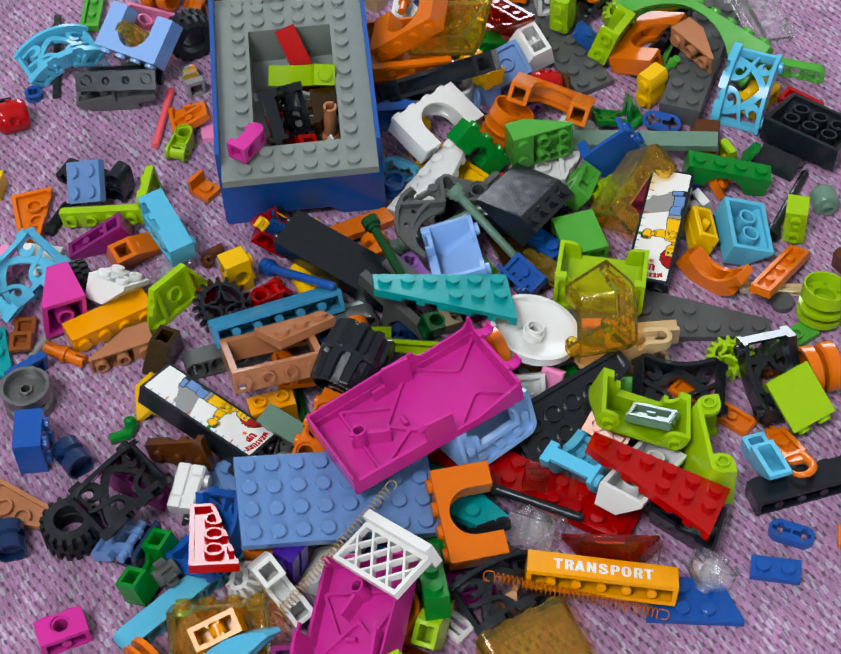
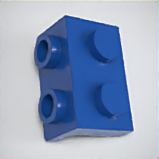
(387, 109)
(523, 274)

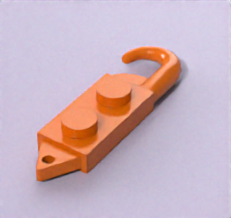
(792, 450)

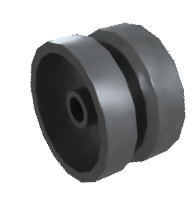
(27, 389)

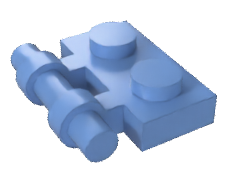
(116, 545)

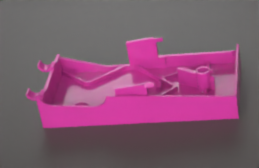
(415, 406)
(354, 614)

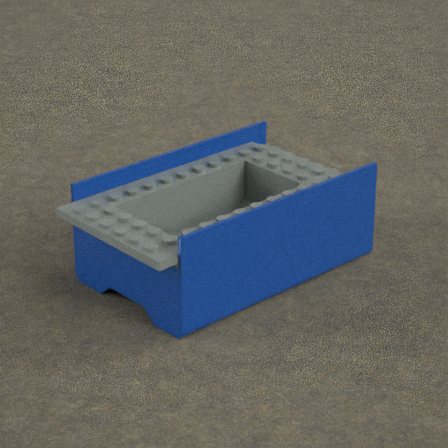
(298, 175)

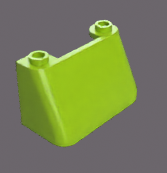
(573, 264)
(611, 404)
(701, 459)

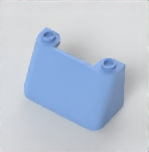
(454, 247)
(495, 435)

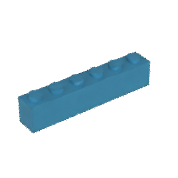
(276, 311)

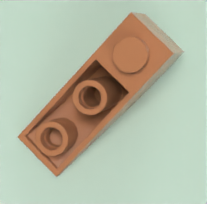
(692, 41)
(122, 349)

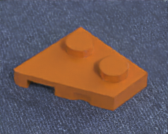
(191, 114)

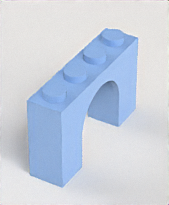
(152, 52)

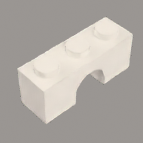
(277, 586)

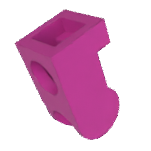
(247, 143)

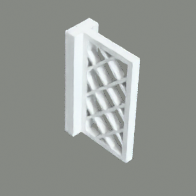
(398, 540)

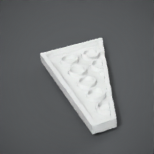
(444, 161)

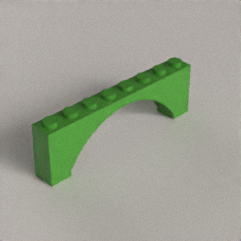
(727, 27)

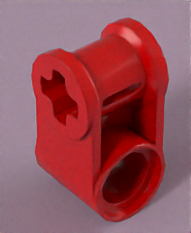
(269, 292)

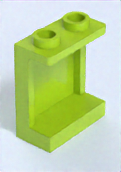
(611, 35)
(800, 398)

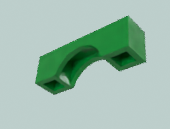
(751, 176)

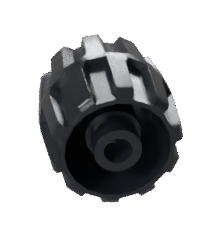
(351, 355)

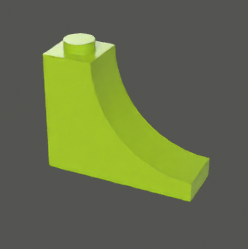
(310, 75)

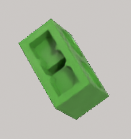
(582, 184)

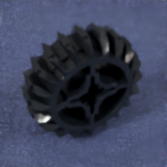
(213, 308)

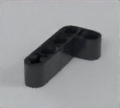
(118, 180)

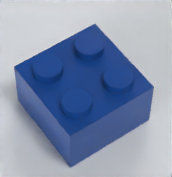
(32, 440)

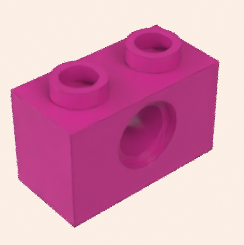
(74, 635)

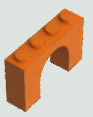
(392, 40)
(629, 55)
(528, 89)
(462, 548)

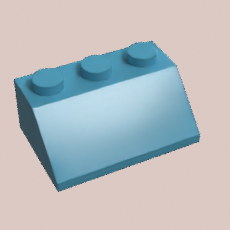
(743, 231)

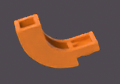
(708, 274)

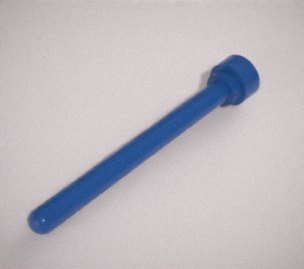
(270, 267)

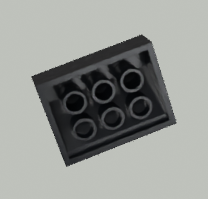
(805, 130)
(524, 201)

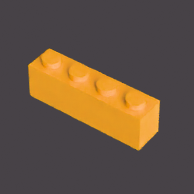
(106, 320)

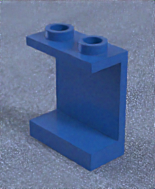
(611, 151)

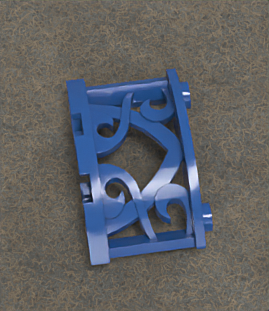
(229, 517)

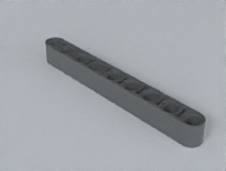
(208, 359)

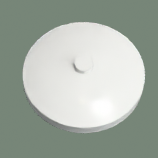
(539, 330)

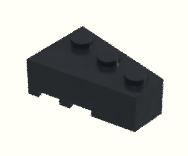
(673, 525)

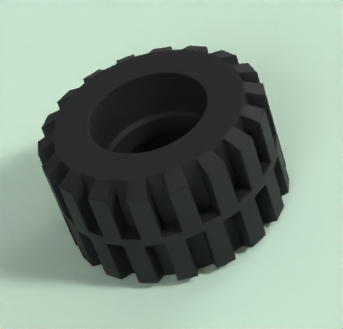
(195, 36)
(69, 543)

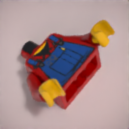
(267, 226)

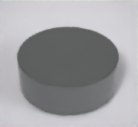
(782, 302)

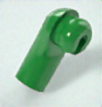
(636, 118)
(127, 431)

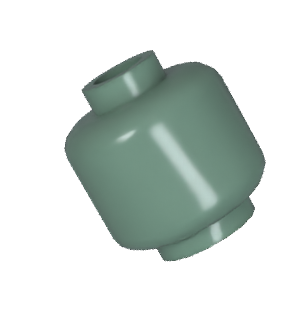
(824, 200)

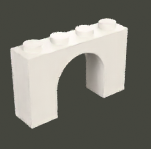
(445, 102)

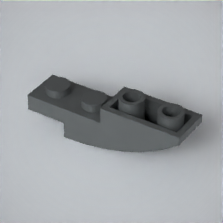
(115, 99)

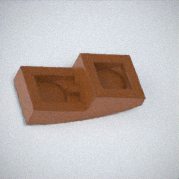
(23, 334)

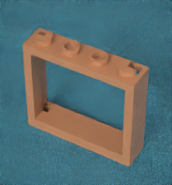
(267, 373)

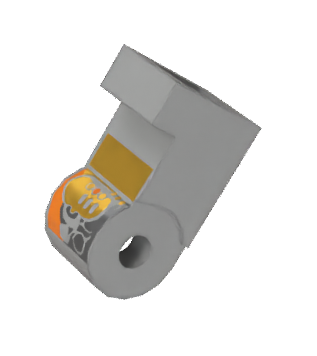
(190, 78)

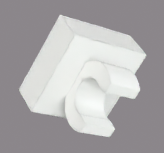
(700, 200)

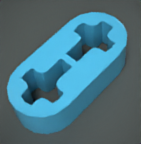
(402, 165)

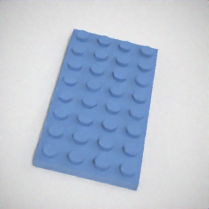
(310, 503)

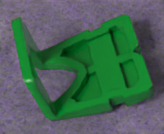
(607, 117)

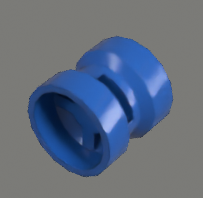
(394, 184)

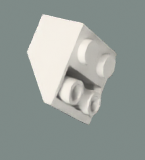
(534, 46)
(113, 282)

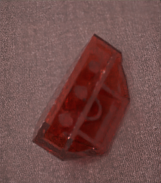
(507, 17)
(617, 547)

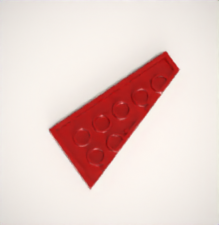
(668, 486)

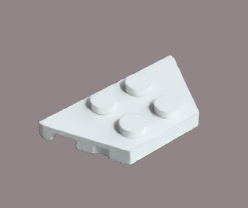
(557, 168)

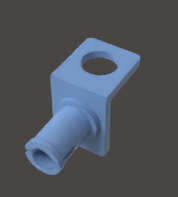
(484, 97)

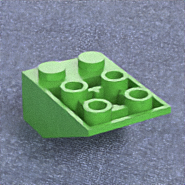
(537, 141)

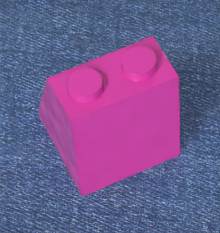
(61, 298)

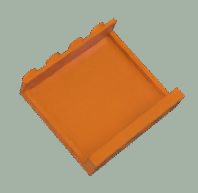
(403, 64)

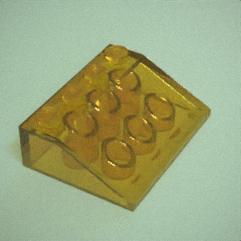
(462, 30)

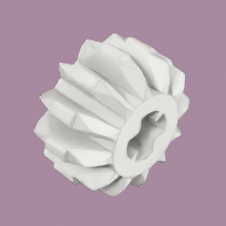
(243, 582)

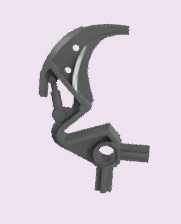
(415, 210)

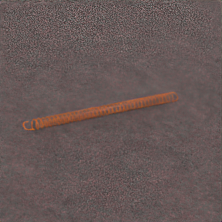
(532, 584)

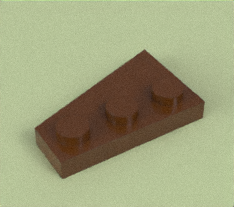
(183, 450)

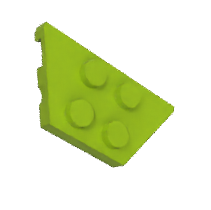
(171, 295)

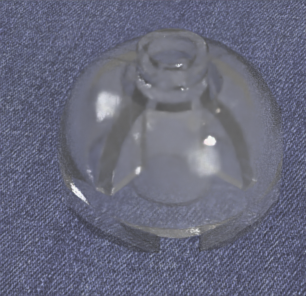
(711, 571)

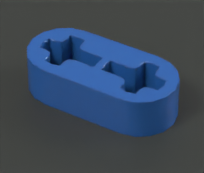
(663, 116)
(791, 534)

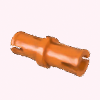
(65, 354)

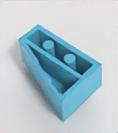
(166, 228)

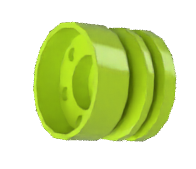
(820, 301)

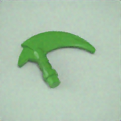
(672, 62)

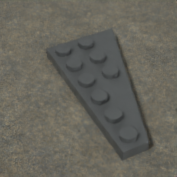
(700, 320)

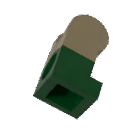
(439, 323)

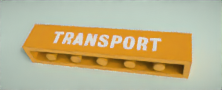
(603, 577)

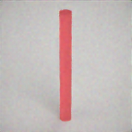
(163, 118)

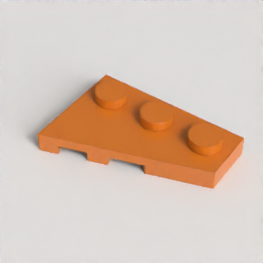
(32, 209)

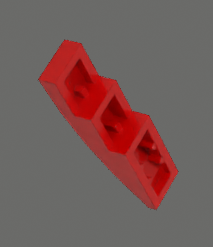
(293, 48)

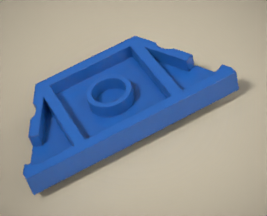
(698, 608)

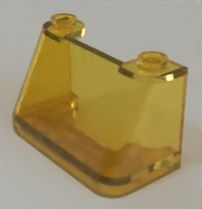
(604, 310)

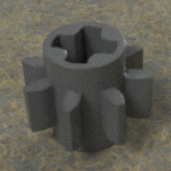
(165, 572)

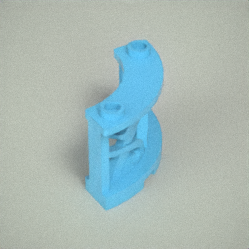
(737, 60)
(46, 67)
(12, 304)
(574, 459)

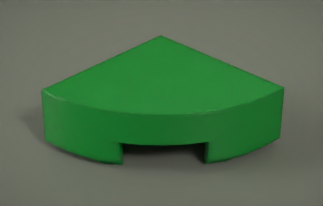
(749, 153)

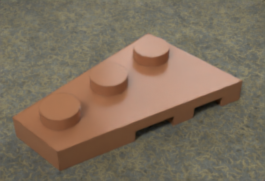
(295, 330)
(21, 505)

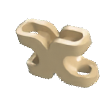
(649, 345)

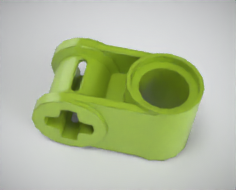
(180, 144)

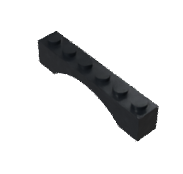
(441, 75)

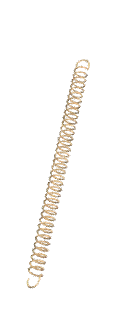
(332, 552)

